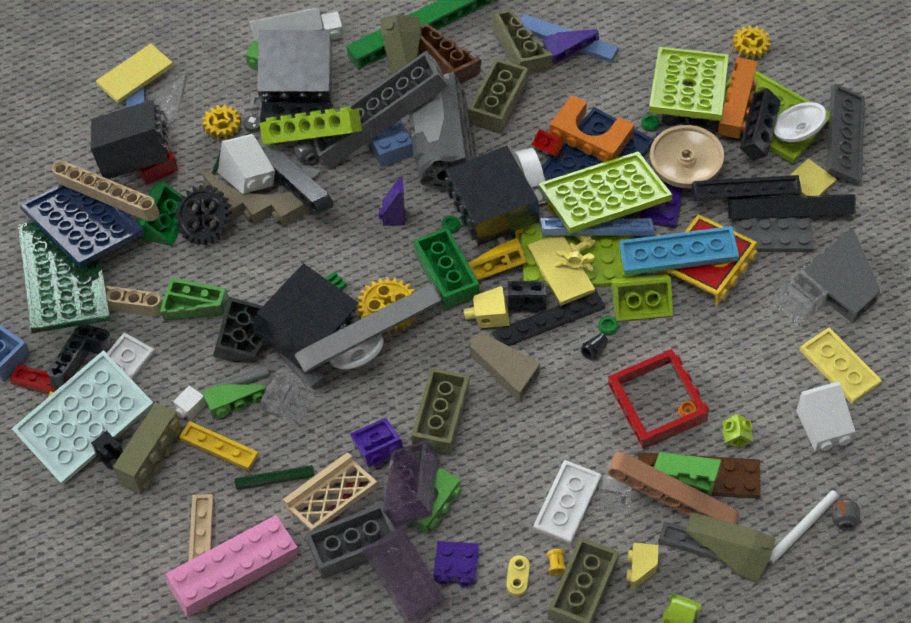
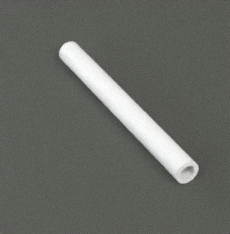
(802, 527)

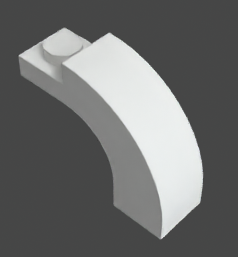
(532, 170)

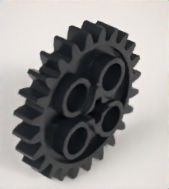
(218, 212)

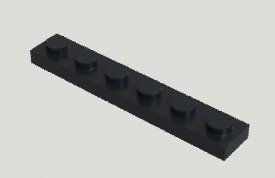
(746, 187)
(549, 319)

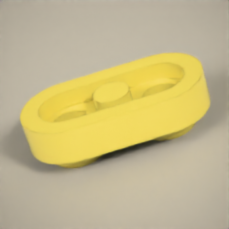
(517, 574)

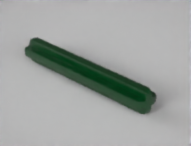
(274, 477)

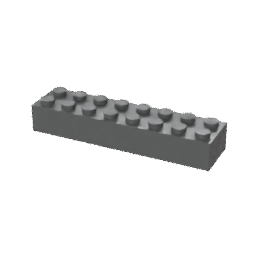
(385, 106)

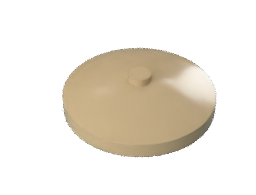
(686, 155)

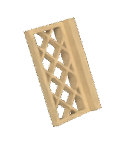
(322, 484)

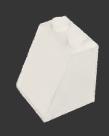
(245, 164)
(826, 416)

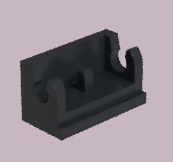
(106, 449)

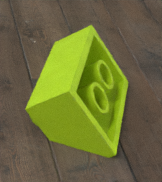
(642, 297)

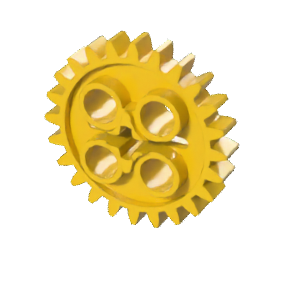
(373, 298)

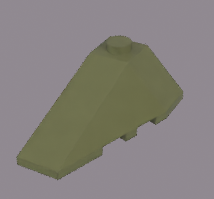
(401, 39)
(738, 546)

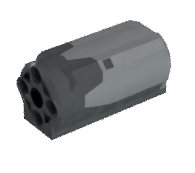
(441, 133)

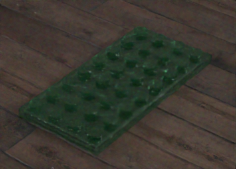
(56, 287)

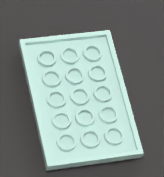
(80, 411)

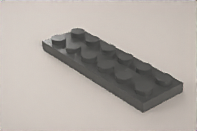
(845, 134)

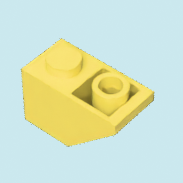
(643, 563)

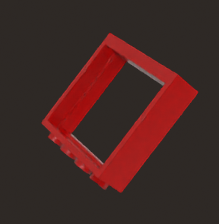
(670, 429)

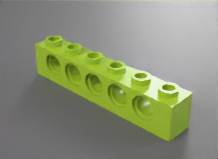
(299, 127)

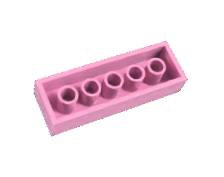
(231, 565)

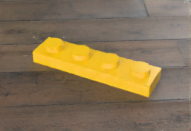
(219, 446)

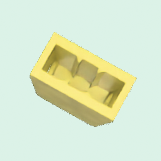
(489, 309)

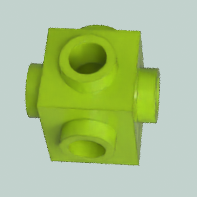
(737, 431)

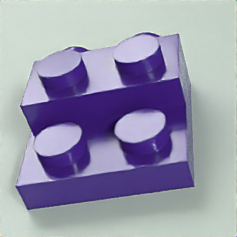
(376, 442)
(456, 563)

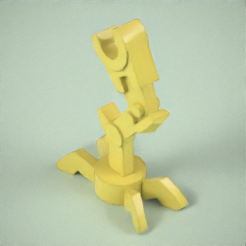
(575, 259)

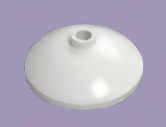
(800, 122)
(359, 355)

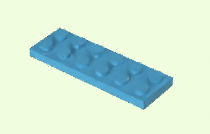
(678, 250)

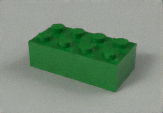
(446, 267)

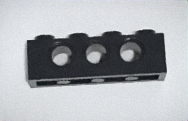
(278, 109)
(760, 124)

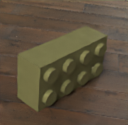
(498, 95)
(441, 409)
(148, 449)
(583, 583)

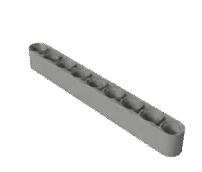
(368, 328)

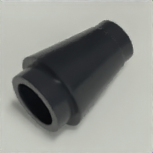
(592, 347)

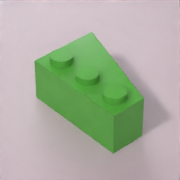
(192, 300)
(694, 471)

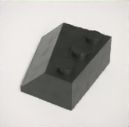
(235, 336)

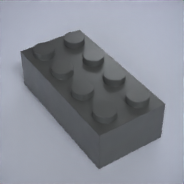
(342, 542)

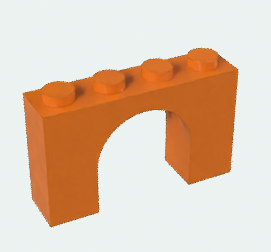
(605, 146)

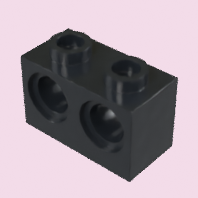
(527, 295)

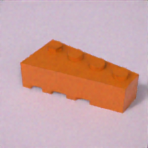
(738, 98)

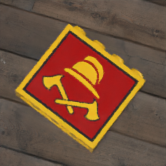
(717, 277)

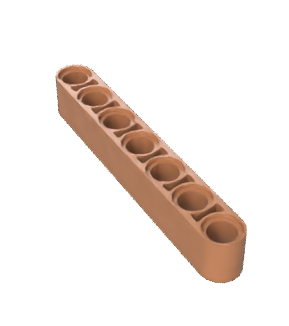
(668, 489)

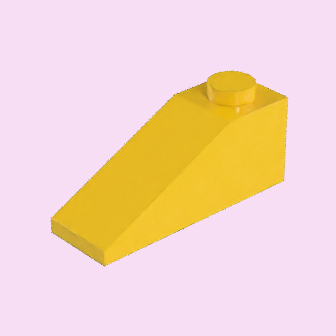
(498, 259)

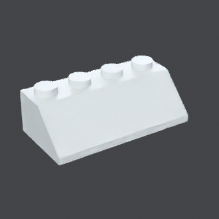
(300, 20)

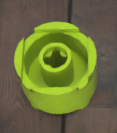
(680, 610)

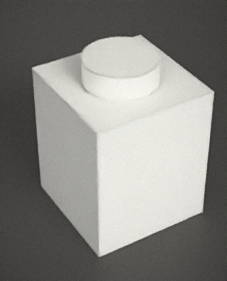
(332, 22)
(189, 403)

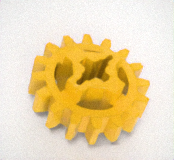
(751, 42)
(221, 122)

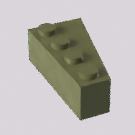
(519, 42)

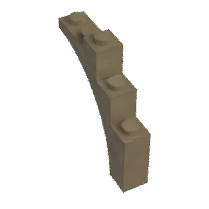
(258, 207)

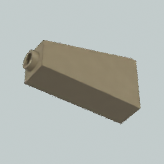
(505, 364)

